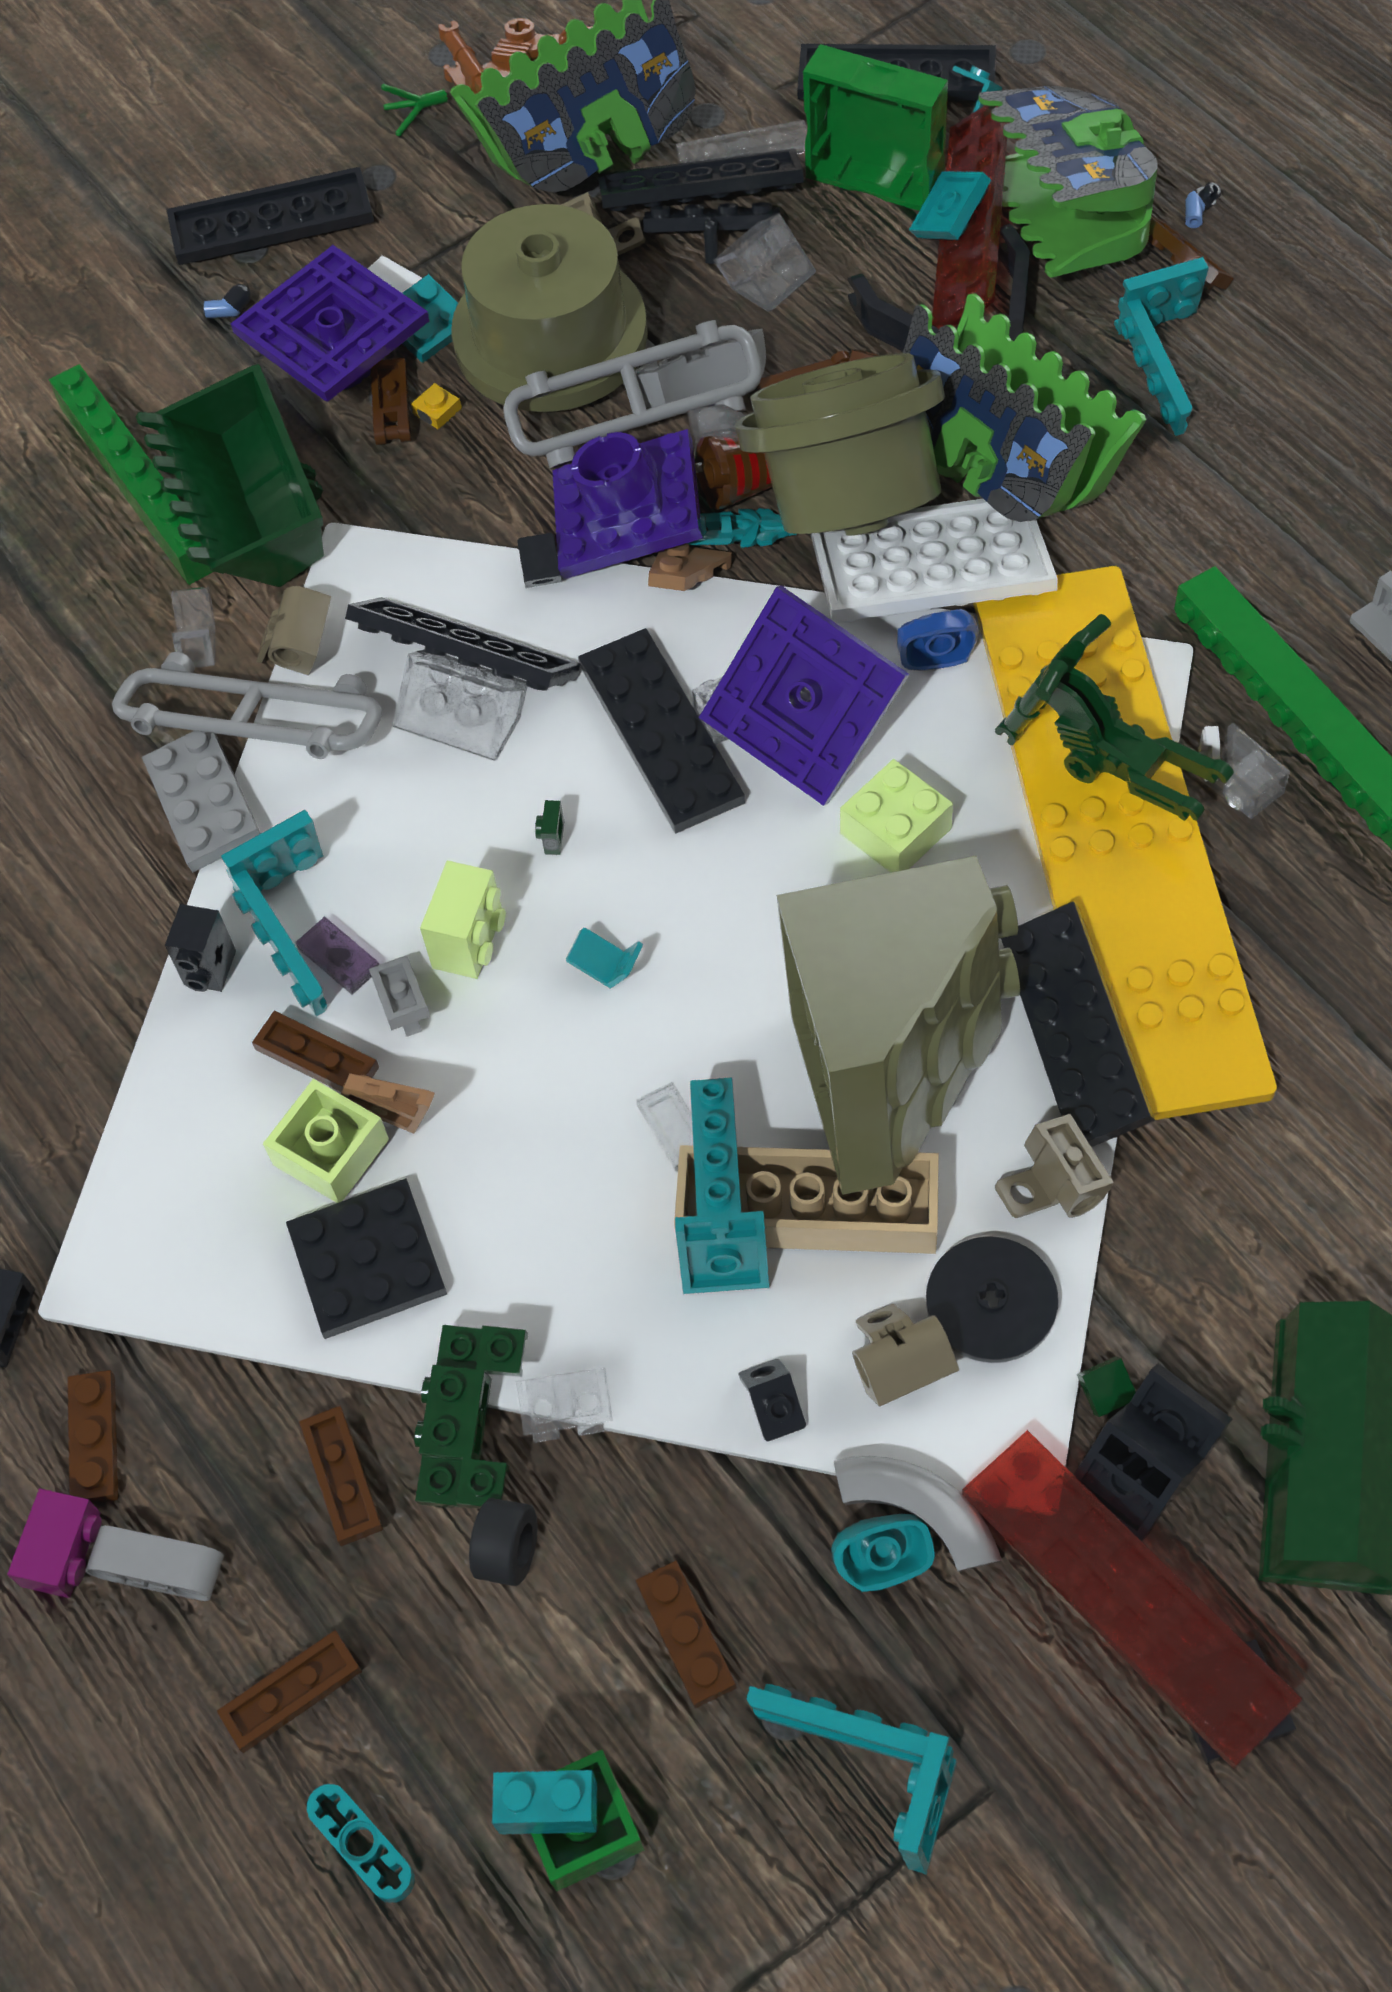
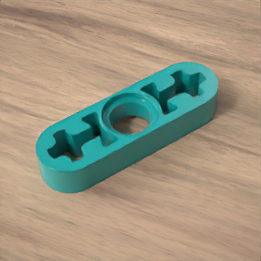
(392, 1859)

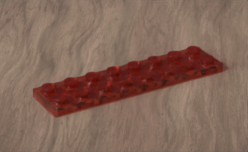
(971, 261)
(1132, 1599)

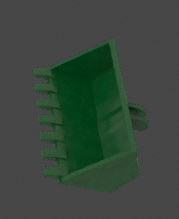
(238, 480)
(1330, 1450)

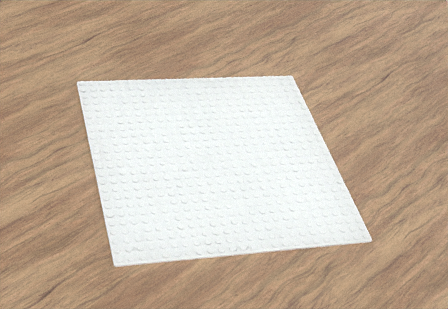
(533, 1153)

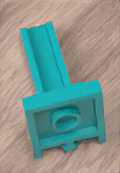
(1148, 302)
(262, 866)
(721, 1244)
(931, 1756)

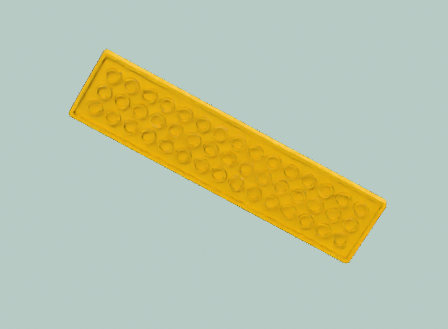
(1128, 862)

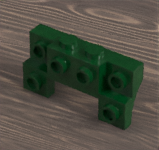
(457, 1413)

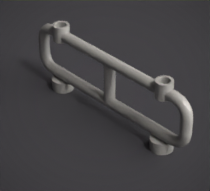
(560, 449)
(179, 670)

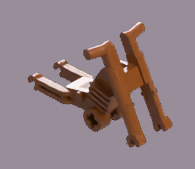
(519, 36)

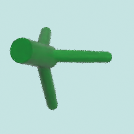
(419, 101)

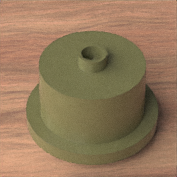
(544, 299)
(847, 443)

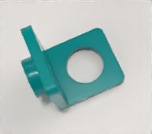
(981, 77)
(601, 958)

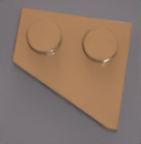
(685, 566)
(392, 1102)

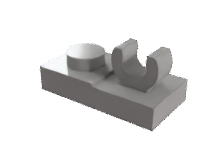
(400, 995)

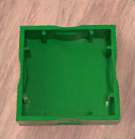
(874, 126)

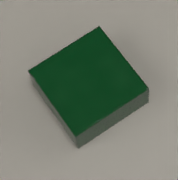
(1107, 1386)

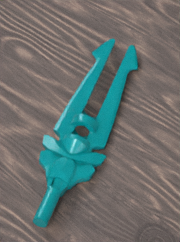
(749, 528)

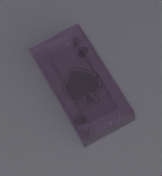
(337, 955)

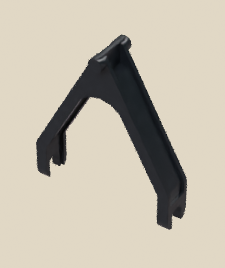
(893, 324)

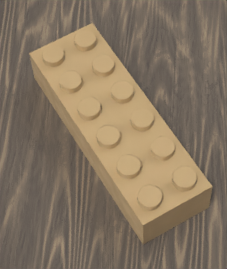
(808, 1209)

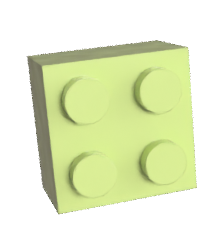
(896, 817)
(462, 920)
(326, 1141)

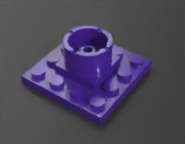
(330, 323)
(625, 500)
(803, 695)

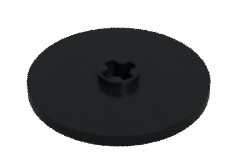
(1016, 1276)

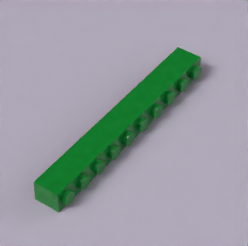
(1291, 696)

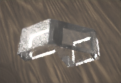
(194, 625)

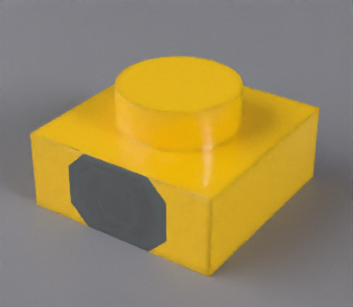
(436, 406)

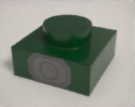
(550, 827)

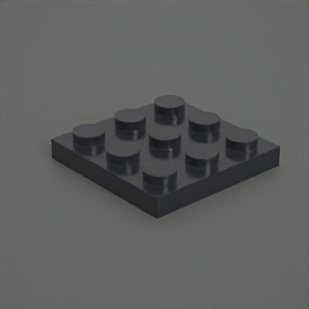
(365, 1258)

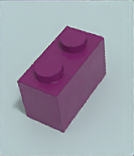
(55, 1543)

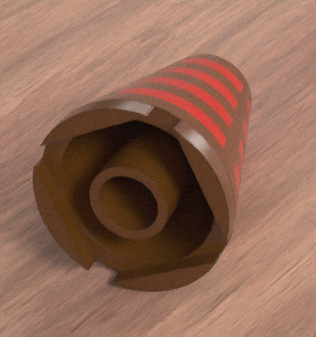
(729, 472)

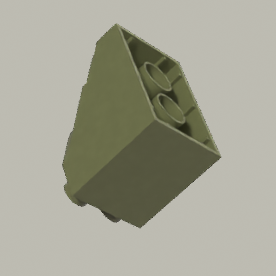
(895, 1004)

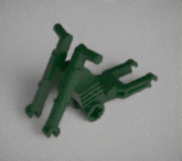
(1099, 736)

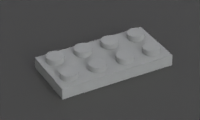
(200, 797)

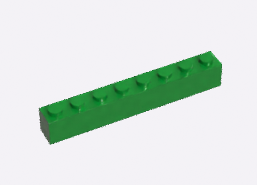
(126, 466)

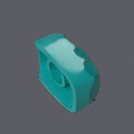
(883, 1551)

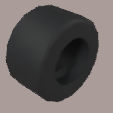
(503, 1541)

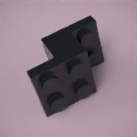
(1151, 1450)

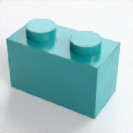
(544, 1802)

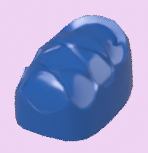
(937, 640)

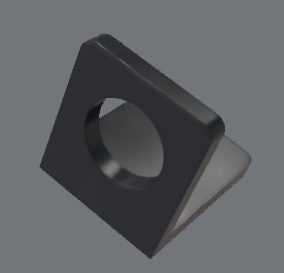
(539, 560)
(773, 1399)

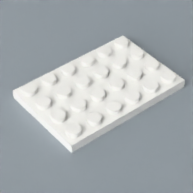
(932, 561)

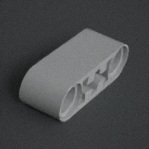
(154, 1563)

